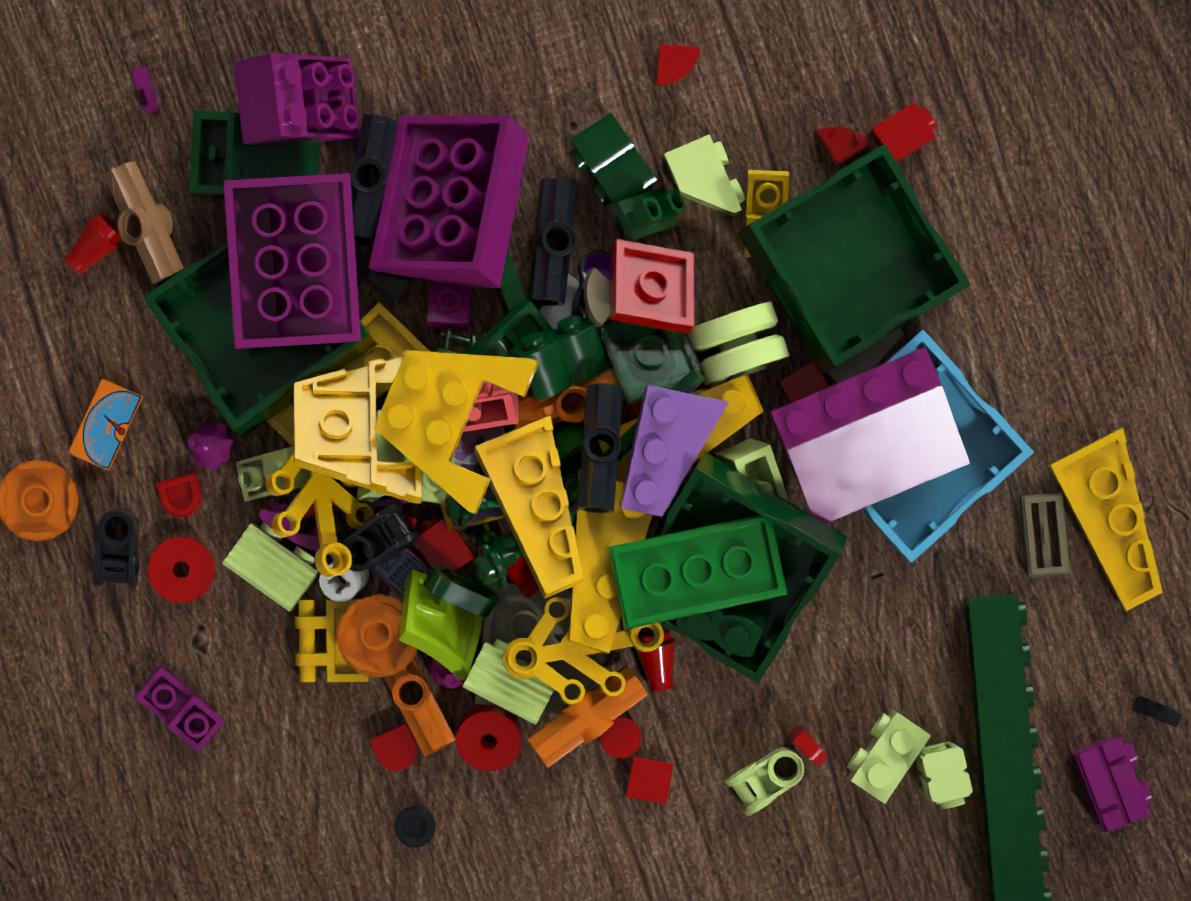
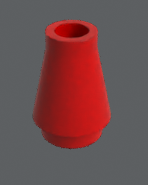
(95, 242)
(659, 662)

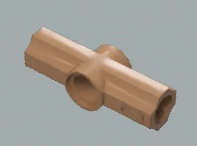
(144, 222)

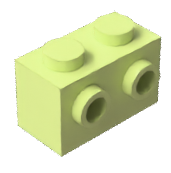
(887, 756)

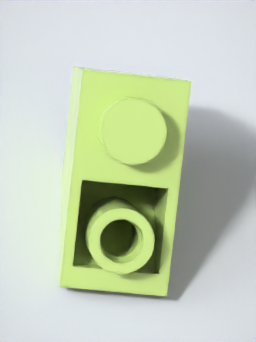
(701, 176)
(254, 471)

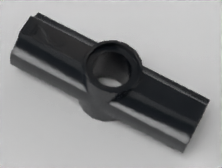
(372, 152)
(548, 266)
(597, 473)

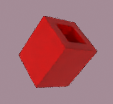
(905, 131)
(442, 546)

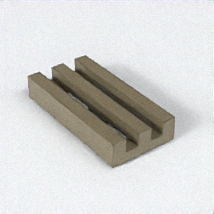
(1041, 499)

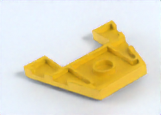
(432, 406)
(337, 433)

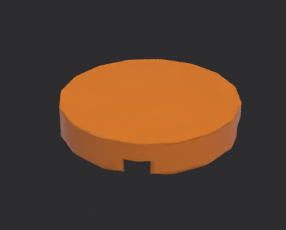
(38, 500)
(370, 635)

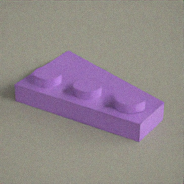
(665, 445)

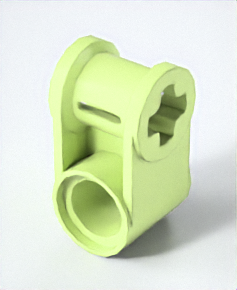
(764, 780)

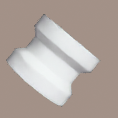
(340, 592)

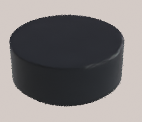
(415, 826)

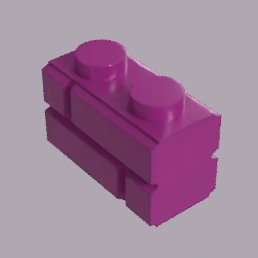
(1112, 783)

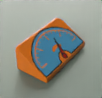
(105, 424)

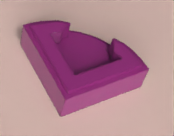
(144, 83)

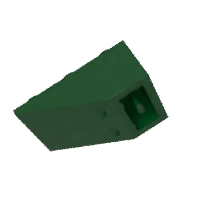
(221, 156)

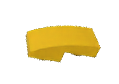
(764, 193)

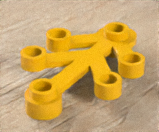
(321, 491)
(572, 654)

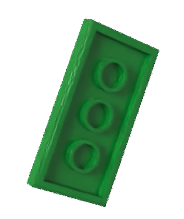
(696, 571)

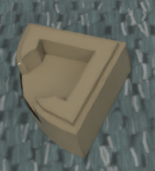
(597, 297)

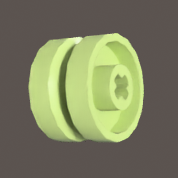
(738, 343)

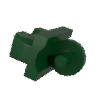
(648, 213)

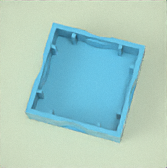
(994, 450)

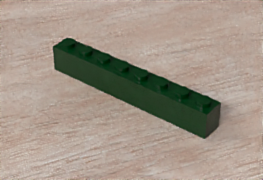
(1006, 748)

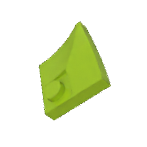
(438, 627)

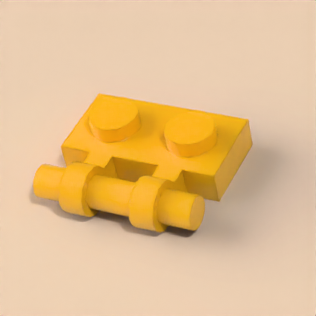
(307, 659)

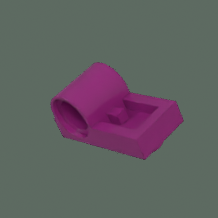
(449, 307)

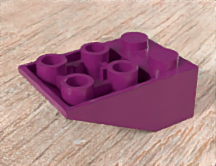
(296, 99)

